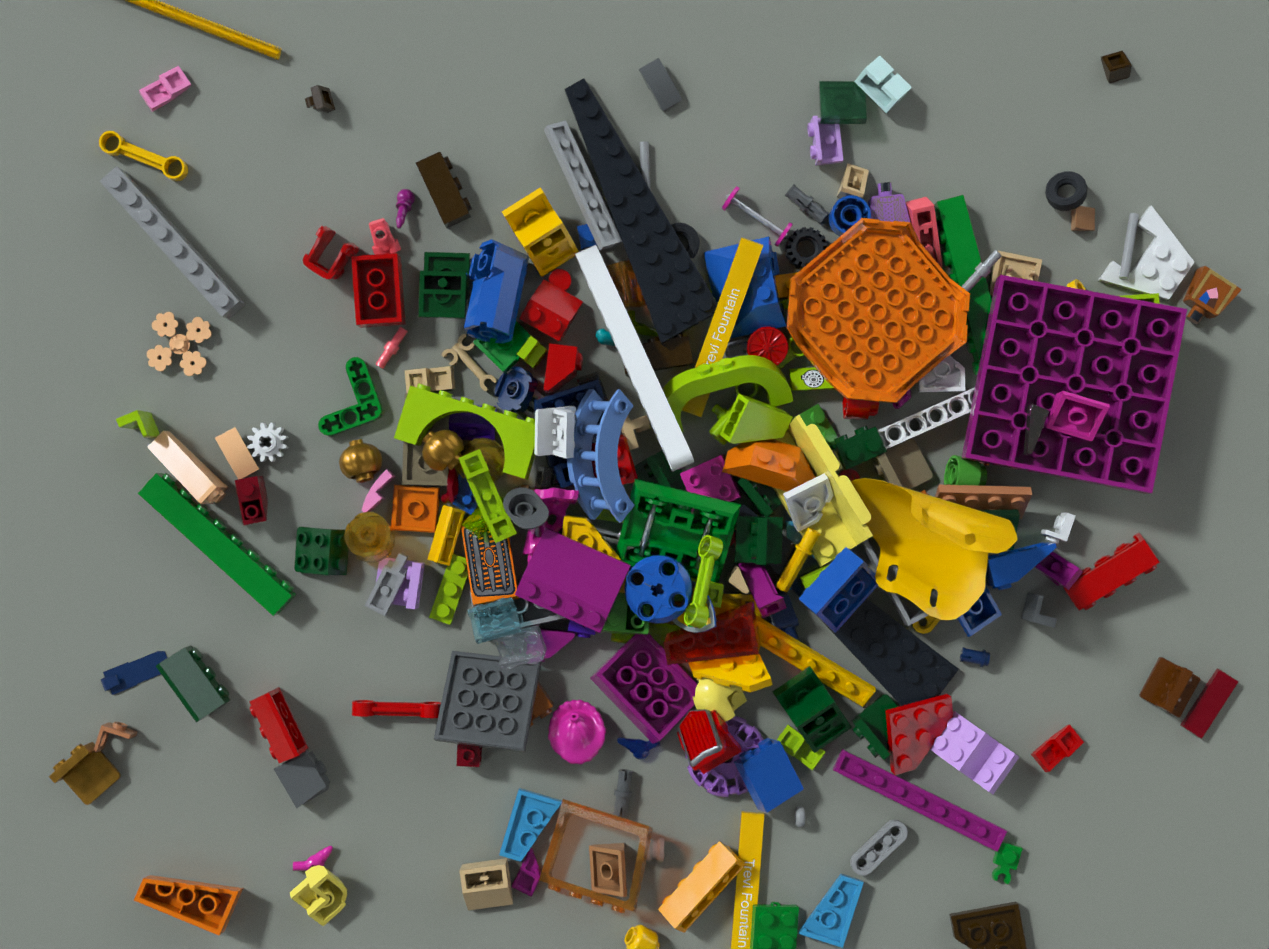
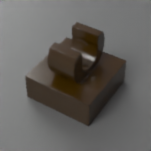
(320, 99)

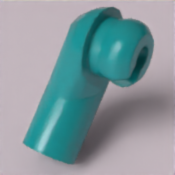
(604, 337)

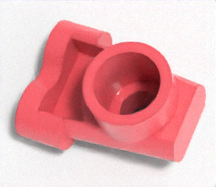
(383, 243)

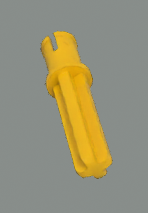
(797, 560)

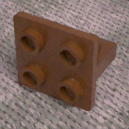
(1169, 686)

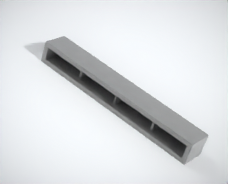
(172, 242)

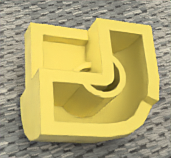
(718, 697)
(320, 894)

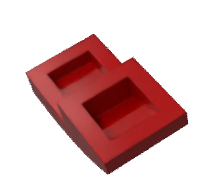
(1057, 747)

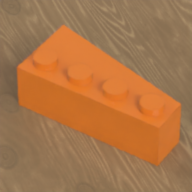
(194, 902)

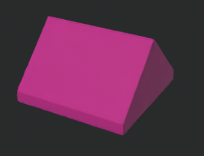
(1076, 415)

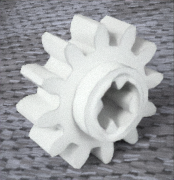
(266, 451)

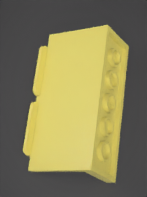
(846, 514)

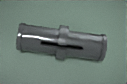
(806, 204)
(623, 793)

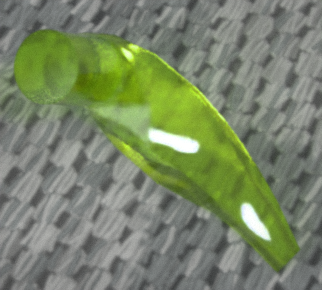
(641, 328)

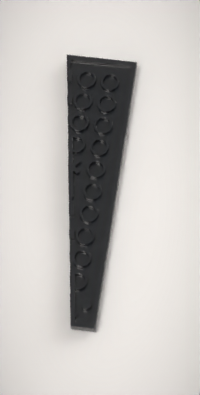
(661, 264)
(882, 645)

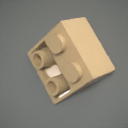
(486, 884)

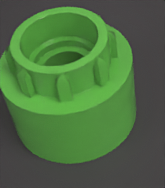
(964, 472)

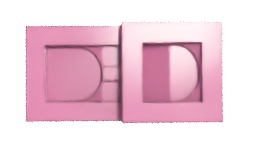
(164, 90)
(374, 497)

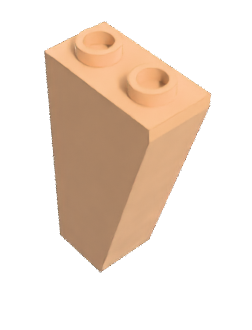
(188, 469)

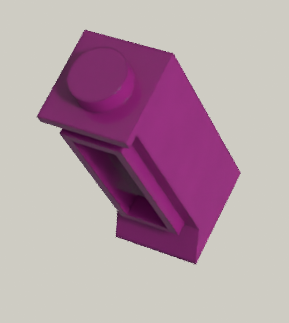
(762, 589)

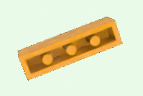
(701, 886)

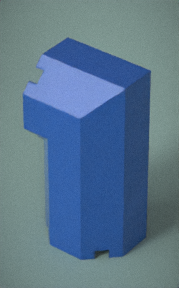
(495, 292)

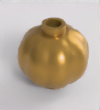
(442, 449)
(360, 461)

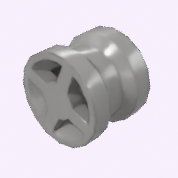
(656, 850)

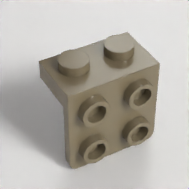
(903, 465)

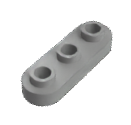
(875, 857)

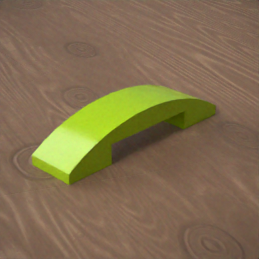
(486, 496)

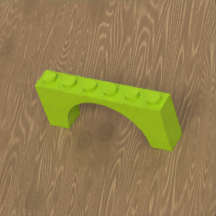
(426, 408)

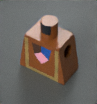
(1208, 294)

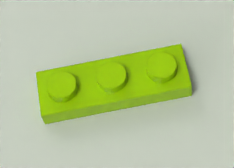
(450, 590)

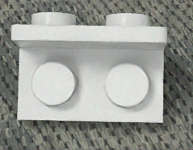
(555, 431)

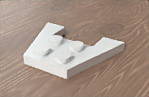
(1160, 266)

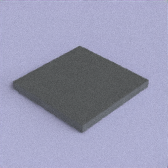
(487, 703)

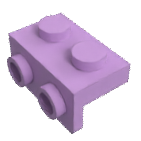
(826, 142)

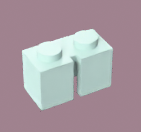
(882, 84)

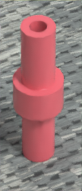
(391, 347)

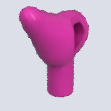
(317, 859)

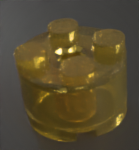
(361, 528)

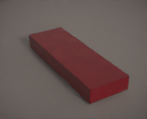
(1209, 703)

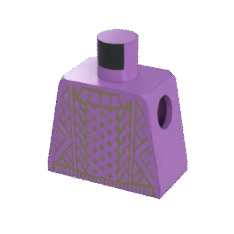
(888, 206)

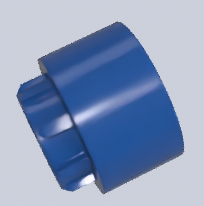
(847, 204)

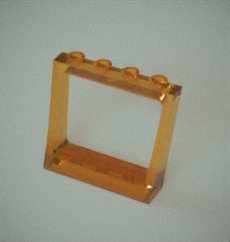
(573, 809)

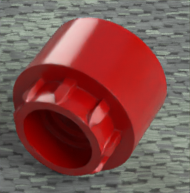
(859, 409)

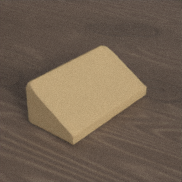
(736, 579)

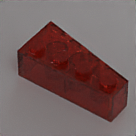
(733, 636)

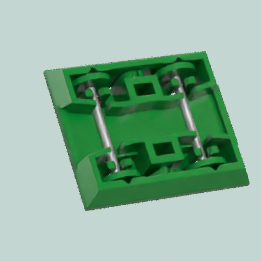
(674, 526)

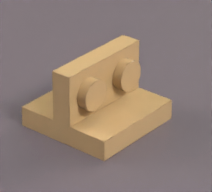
(639, 424)

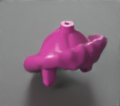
(576, 731)

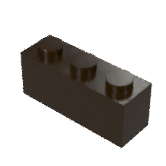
(444, 189)
(668, 355)

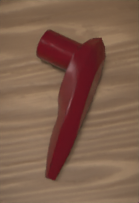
(452, 487)

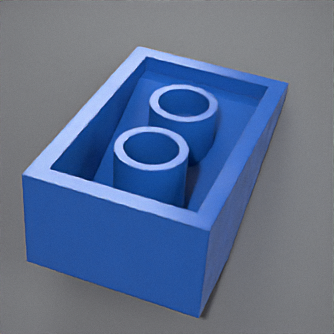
(1014, 564)

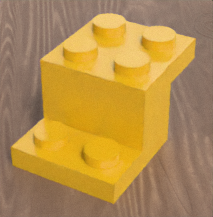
(540, 232)

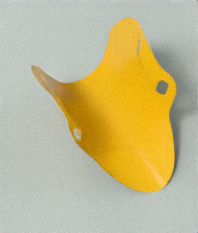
(932, 545)

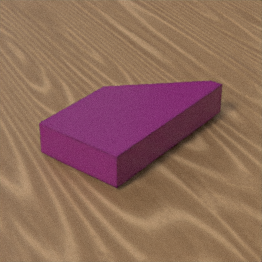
(528, 875)

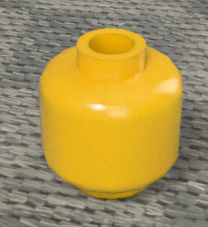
(641, 938)

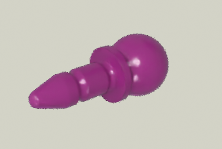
(405, 200)

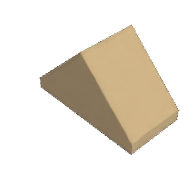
(853, 181)

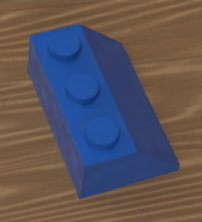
(840, 589)
(980, 614)

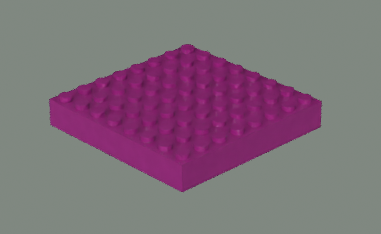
(1080, 343)

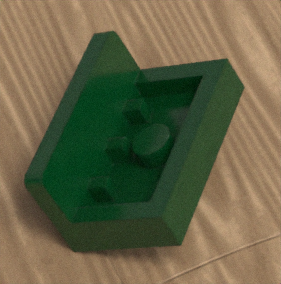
(859, 447)

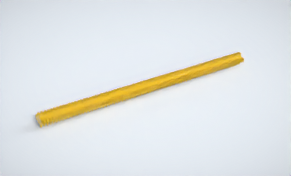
(210, 26)

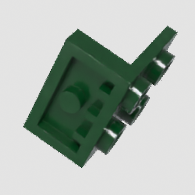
(760, 495)

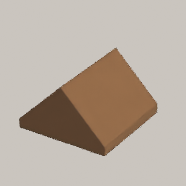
(608, 869)

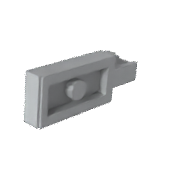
(388, 585)

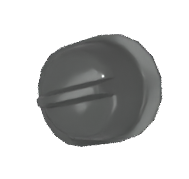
(525, 508)

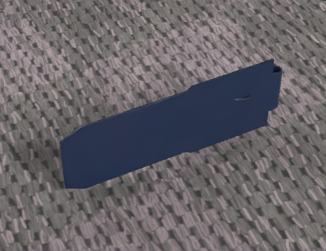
(132, 673)

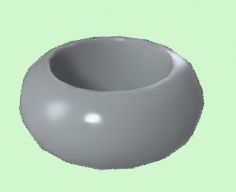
(800, 816)

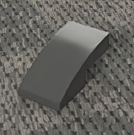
(660, 84)

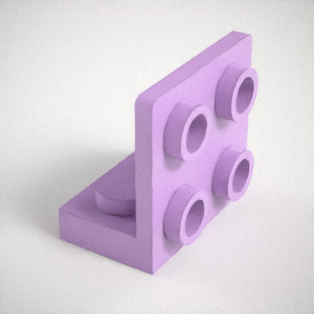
(411, 587)

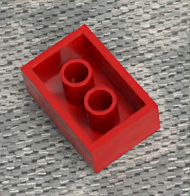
(378, 290)

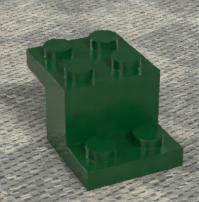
(444, 285)
(812, 709)

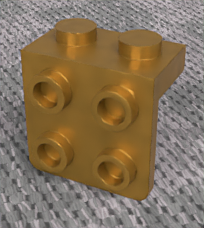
(86, 772)

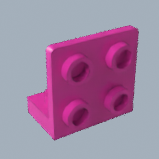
(710, 481)

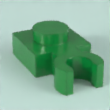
(1006, 858)

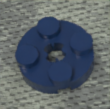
(525, 390)

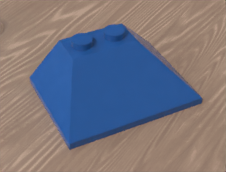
(761, 301)

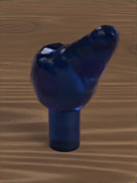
(638, 747)

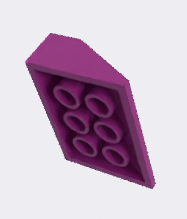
(572, 580)
(646, 687)

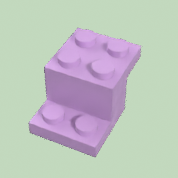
(974, 753)

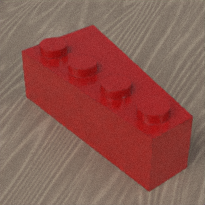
(1112, 572)

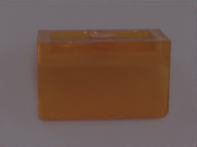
(626, 284)

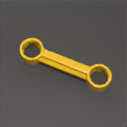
(142, 155)

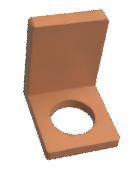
(115, 728)

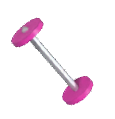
(731, 198)

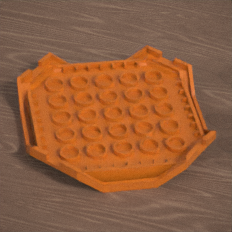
(876, 311)

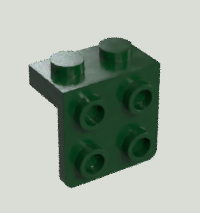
(321, 551)
(873, 727)

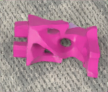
(557, 502)

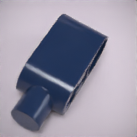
(786, 619)

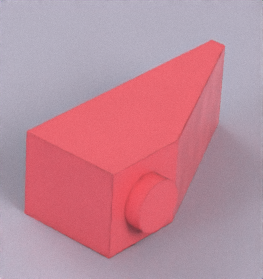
(923, 220)

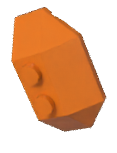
(769, 464)

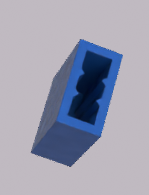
(768, 774)

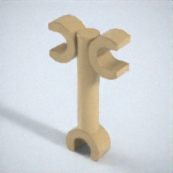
(459, 351)

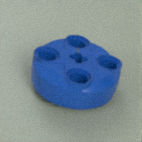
(658, 589)

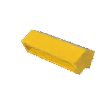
(446, 535)

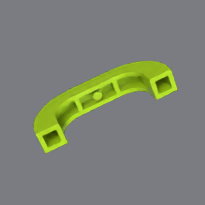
(725, 374)

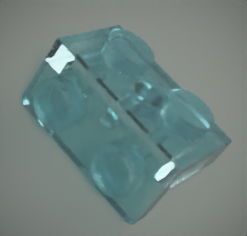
(494, 620)

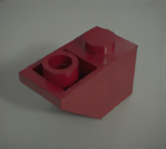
(252, 499)

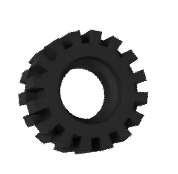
(801, 235)

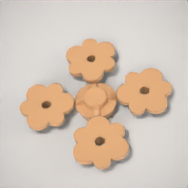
(179, 343)

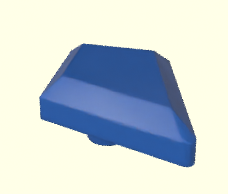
(465, 498)

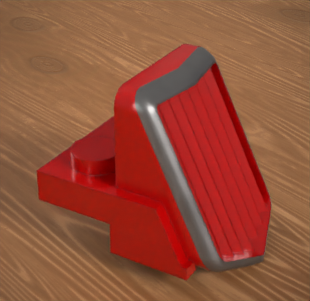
(706, 740)

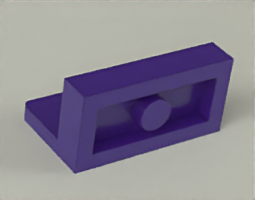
(471, 426)

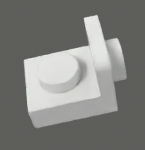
(1063, 527)

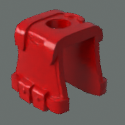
(324, 237)

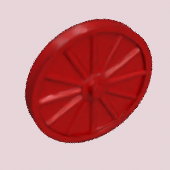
(768, 343)

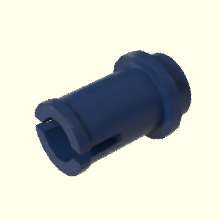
(975, 656)

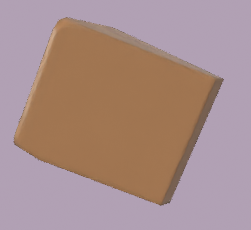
(1083, 219)

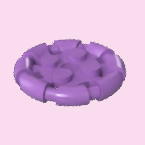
(729, 770)

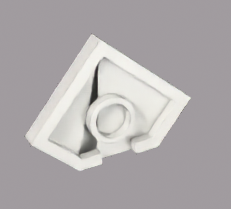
(945, 377)
(808, 501)

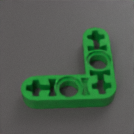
(362, 400)

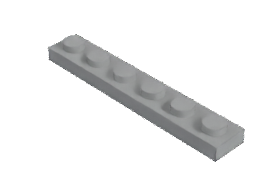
(582, 185)

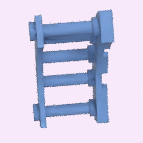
(605, 455)

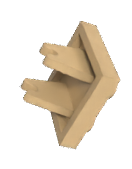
(1015, 266)

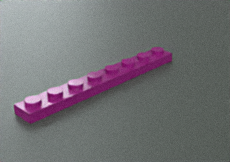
(919, 800)

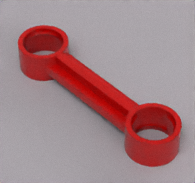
(367, 708)

